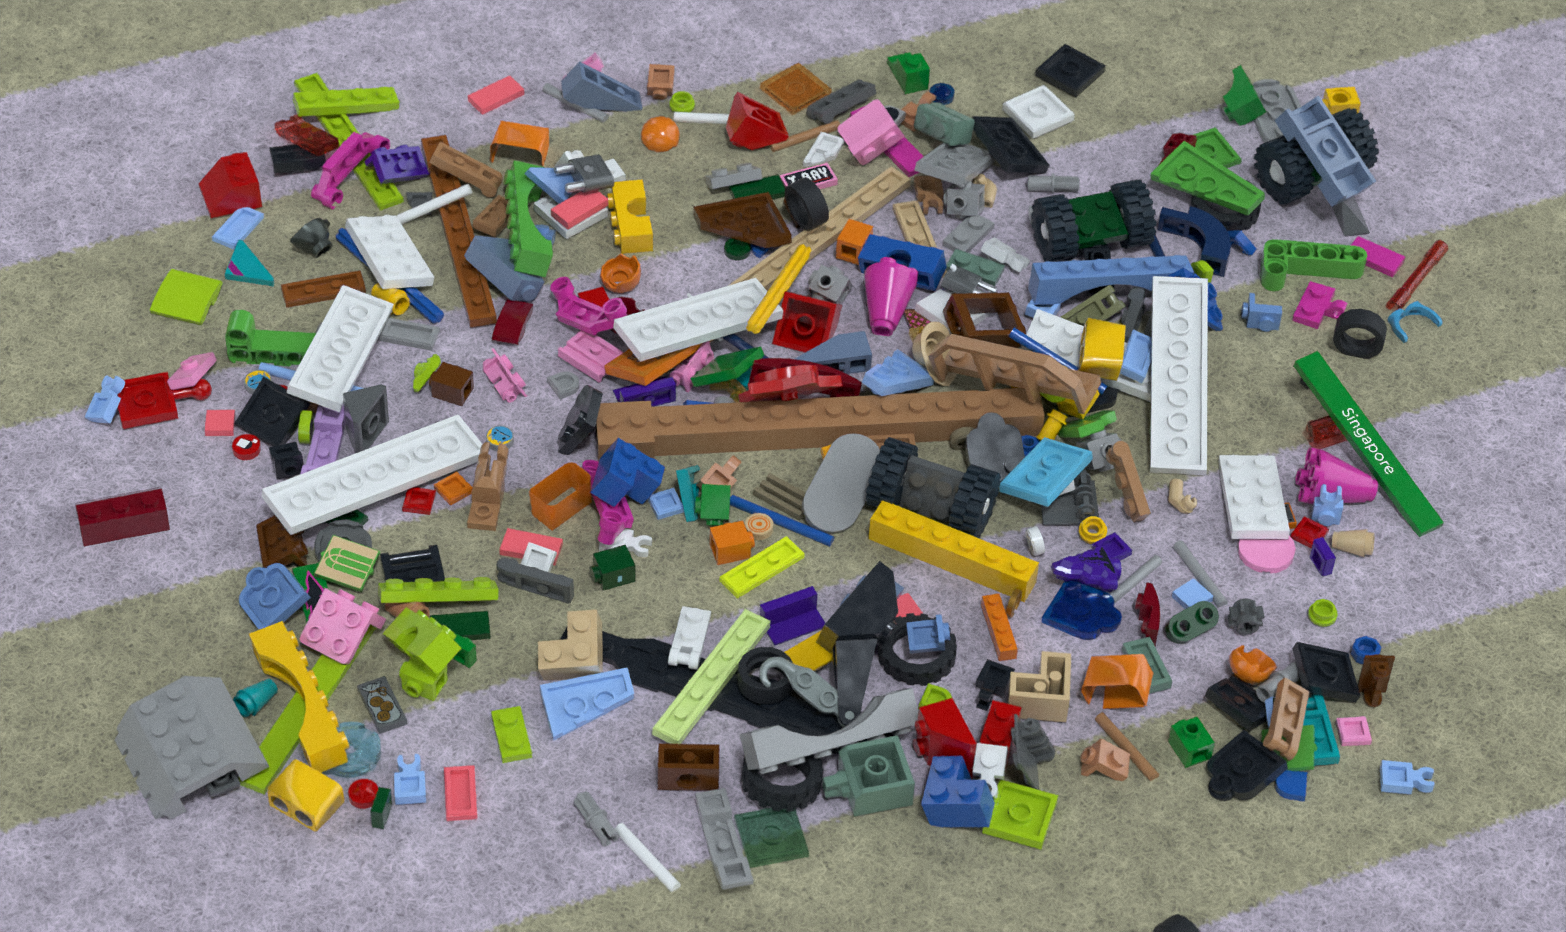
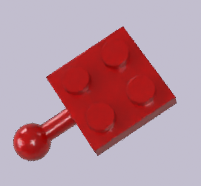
(152, 401)

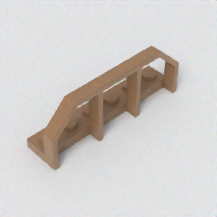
(1013, 367)

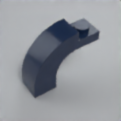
(1204, 231)

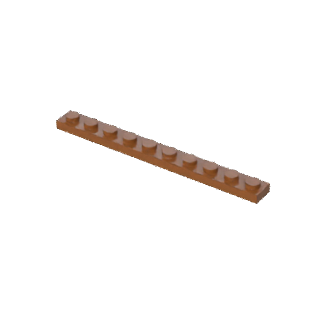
(459, 236)

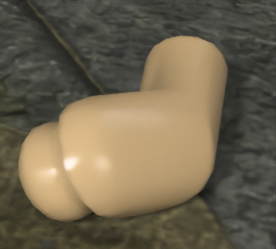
(990, 189)
(1177, 498)

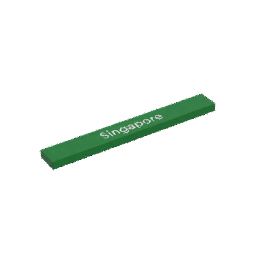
(1368, 444)

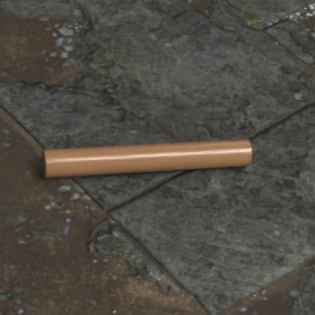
(805, 136)
(1123, 743)

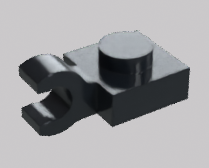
(992, 680)

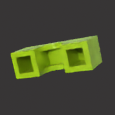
(423, 638)

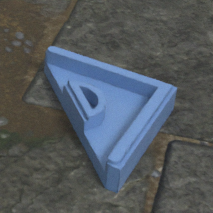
(550, 182)

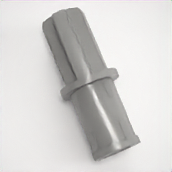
(1053, 183)
(595, 818)

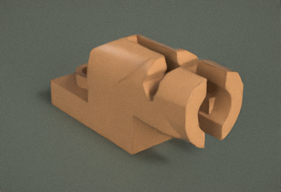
(488, 489)

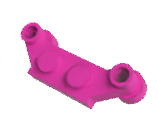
(342, 163)
(582, 313)
(612, 519)

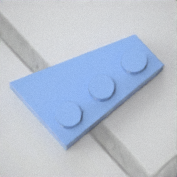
(897, 375)
(584, 699)

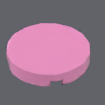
(1267, 554)

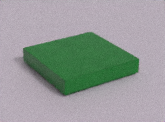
(727, 367)

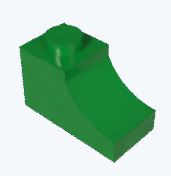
(910, 71)
(1242, 99)

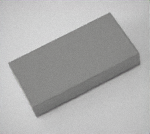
(409, 334)

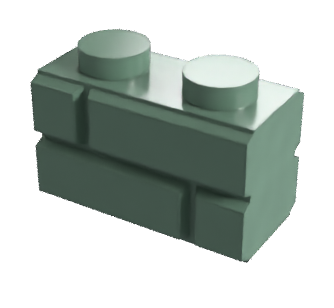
(944, 124)

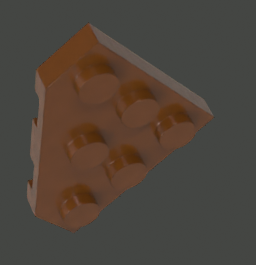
(746, 219)

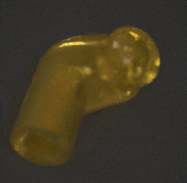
(732, 386)

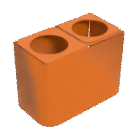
(521, 136)
(553, 486)
(1125, 680)

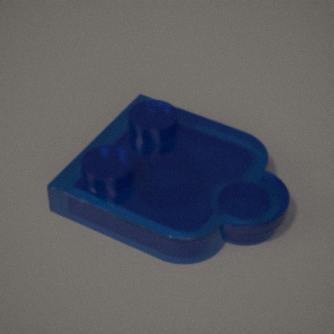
(1082, 611)

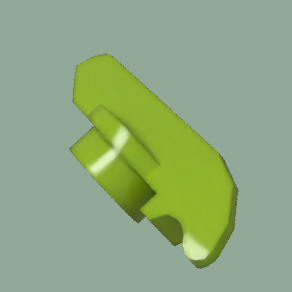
(424, 370)

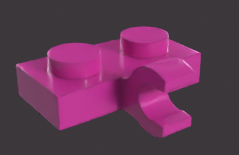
(1317, 304)

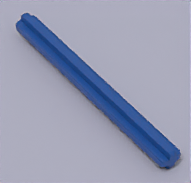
(417, 299)

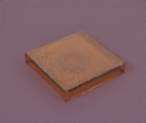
(795, 88)

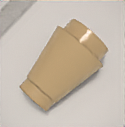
(1354, 541)

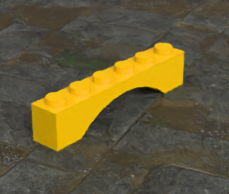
(318, 736)

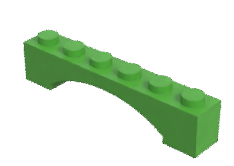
(529, 248)

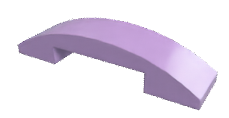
(326, 438)

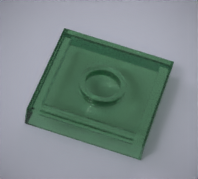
(771, 836)

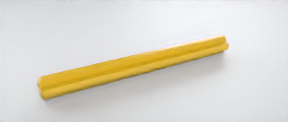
(778, 289)

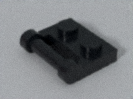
(413, 565)

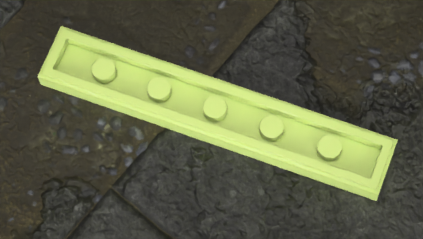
(710, 678)

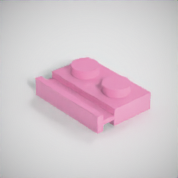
(589, 354)

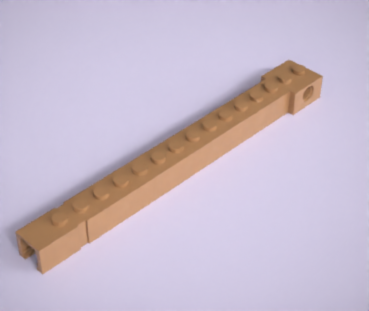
(807, 421)

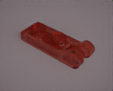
(306, 135)

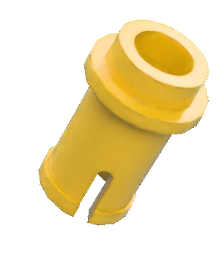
(1052, 425)

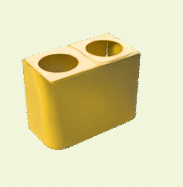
(1102, 348)
(307, 792)

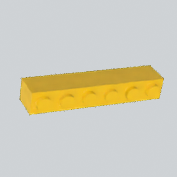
(953, 550)

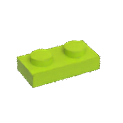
(511, 734)

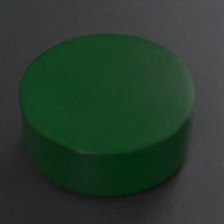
(736, 249)

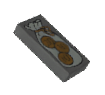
(382, 705)

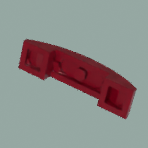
(850, 387)

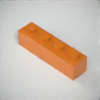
(999, 627)

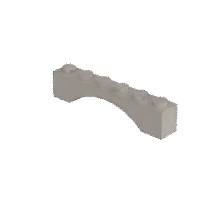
(775, 744)

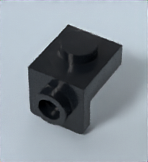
(286, 460)

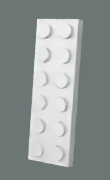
(692, 320)
(1065, 339)
(340, 348)

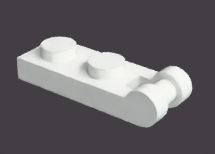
(689, 637)

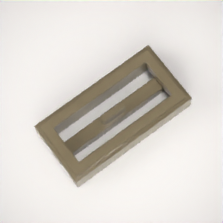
(785, 492)

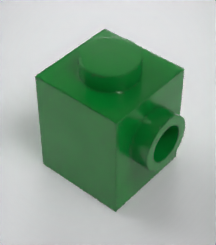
(714, 504)
(1191, 741)

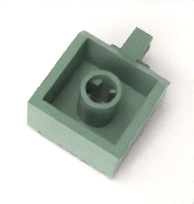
(872, 776)

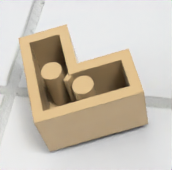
(578, 654)
(1043, 694)

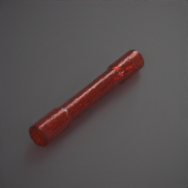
(1431, 259)

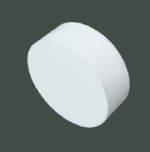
(1035, 541)

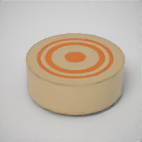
(760, 525)

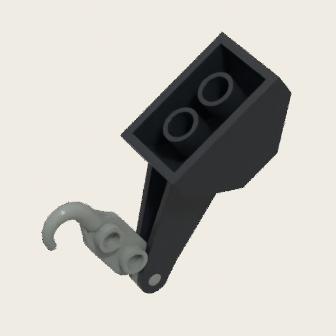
(851, 637)

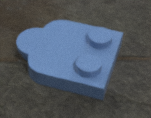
(271, 595)

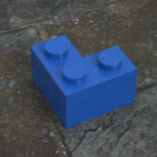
(626, 472)
(955, 798)

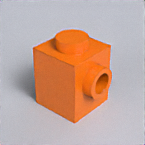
(852, 236)
(731, 542)

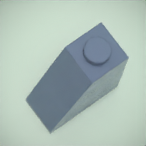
(493, 260)

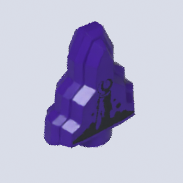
(1090, 568)

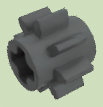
(1246, 616)

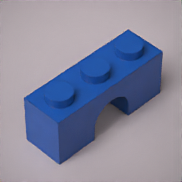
(928, 261)

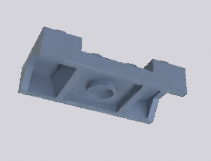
(1328, 150)

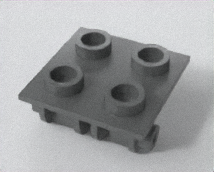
(1073, 506)
(1032, 748)

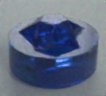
(944, 93)

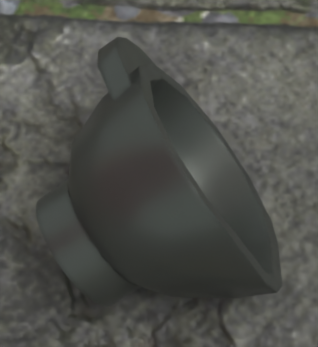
(313, 237)

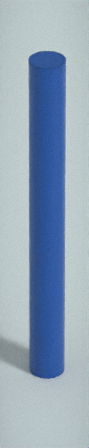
(1036, 347)
(783, 521)

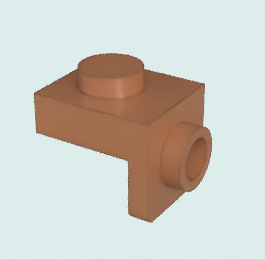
(660, 81)
(1105, 759)

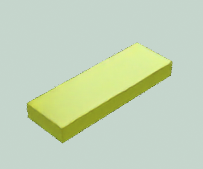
(761, 567)

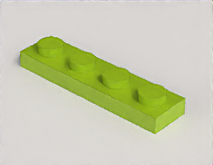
(345, 101)
(428, 591)

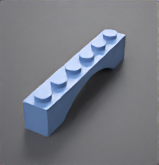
(1061, 280)

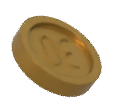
(1014, 602)

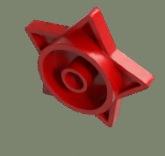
(788, 384)

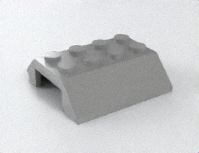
(184, 741)

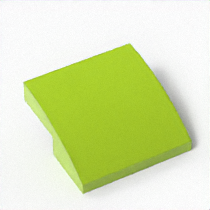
(185, 296)

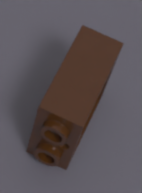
(960, 323)

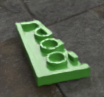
(1205, 178)

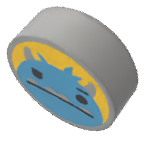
(253, 379)
(500, 434)

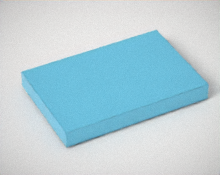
(1046, 471)

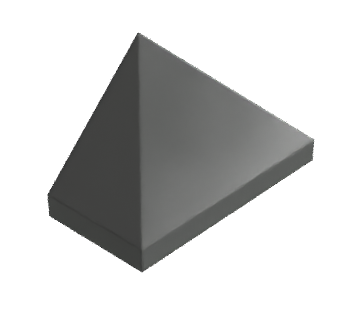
(1350, 218)

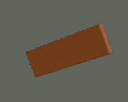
(320, 288)

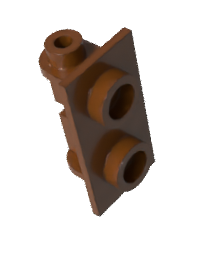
(1375, 677)

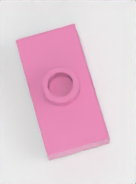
(191, 370)

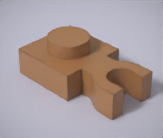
(930, 192)

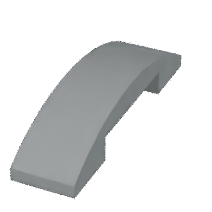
(722, 840)

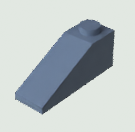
(598, 91)
(844, 352)

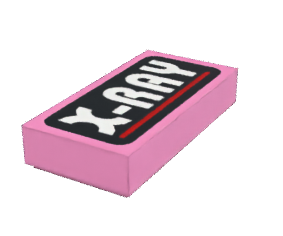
(820, 174)

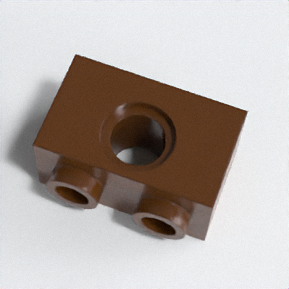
(688, 767)

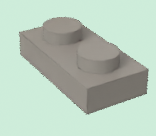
(744, 173)
(968, 233)

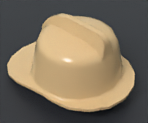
(923, 345)

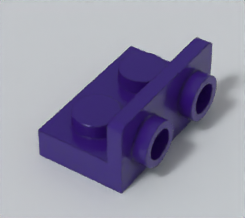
(398, 164)

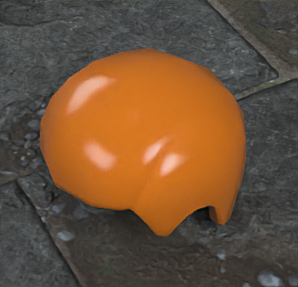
(660, 134)
(621, 270)
(1252, 666)

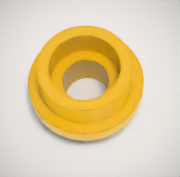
(1092, 523)

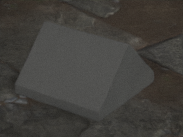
(365, 415)

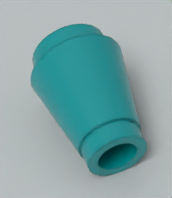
(254, 697)

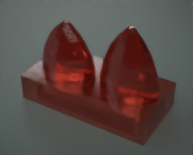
(1324, 433)

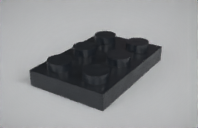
(1009, 145)

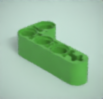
(1309, 259)
(265, 346)

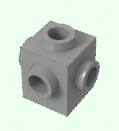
(965, 200)
(829, 284)
(1099, 444)

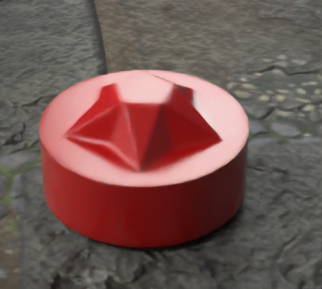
(362, 793)

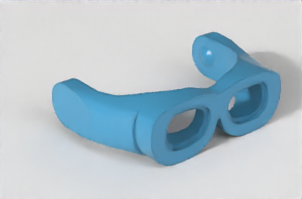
(1417, 309)

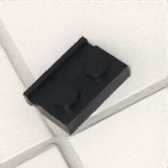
(293, 157)
(1238, 701)

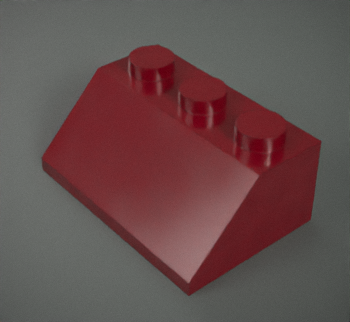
(122, 516)

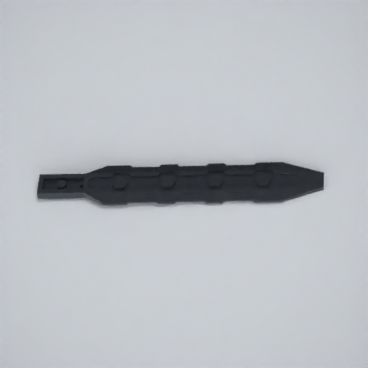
(649, 669)

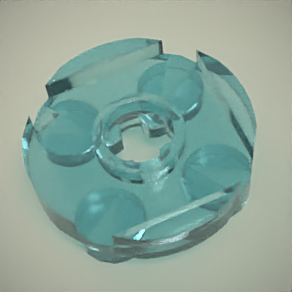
(367, 754)

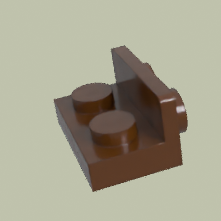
(278, 544)

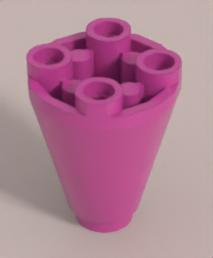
(888, 294)
(1333, 472)

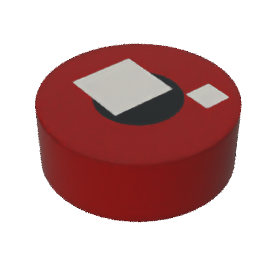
(246, 447)

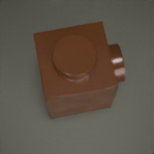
(451, 383)

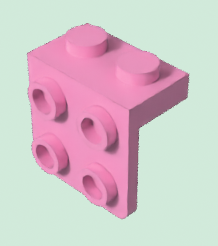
(870, 132)
(339, 625)

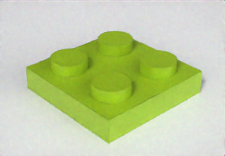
(1021, 814)

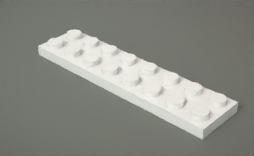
(1179, 376)
(372, 474)

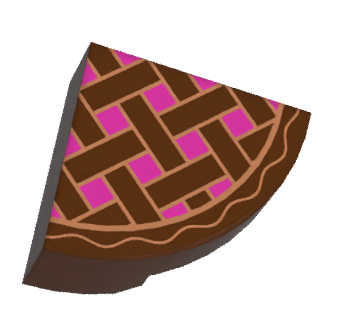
(914, 319)

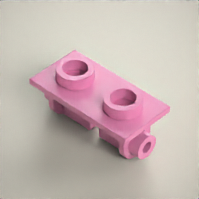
(695, 362)
(499, 368)

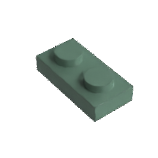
(988, 269)
(1161, 679)

